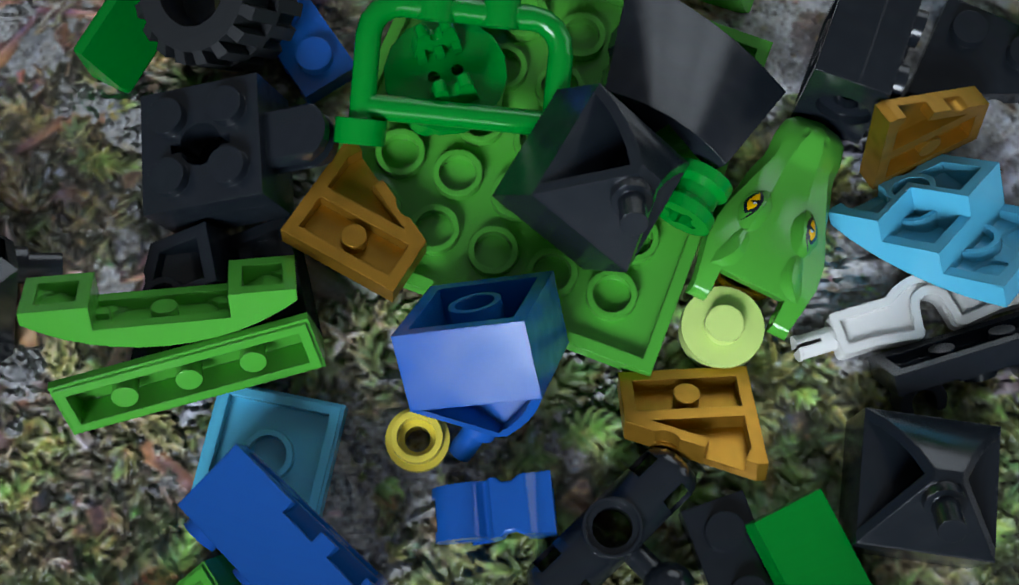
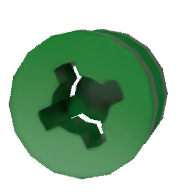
(696, 198)

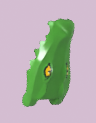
(776, 223)

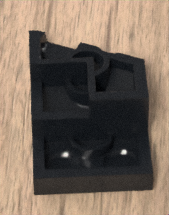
(690, 75)
(203, 256)

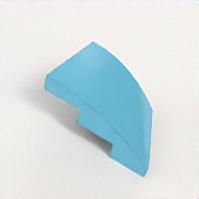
(943, 227)

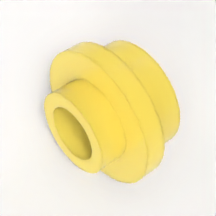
(411, 461)

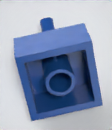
(482, 354)

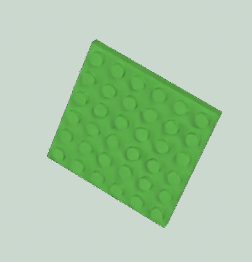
(471, 236)

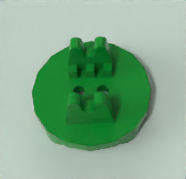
(437, 51)

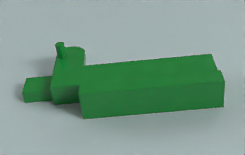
(806, 544)

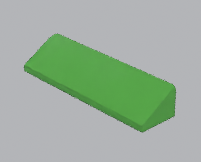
(189, 373)

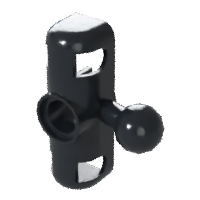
(643, 506)

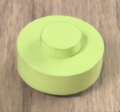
(721, 329)

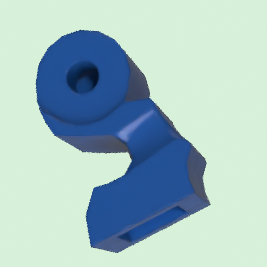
(494, 508)

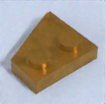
(919, 129)
(356, 226)
(698, 415)

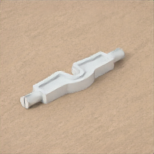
(891, 321)

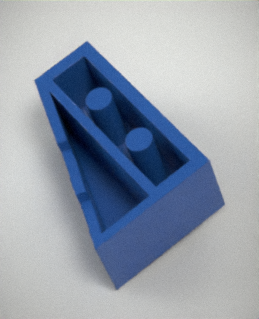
(269, 528)

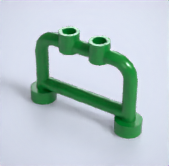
(371, 110)

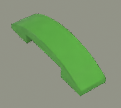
(76, 312)

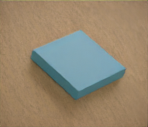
(286, 430)

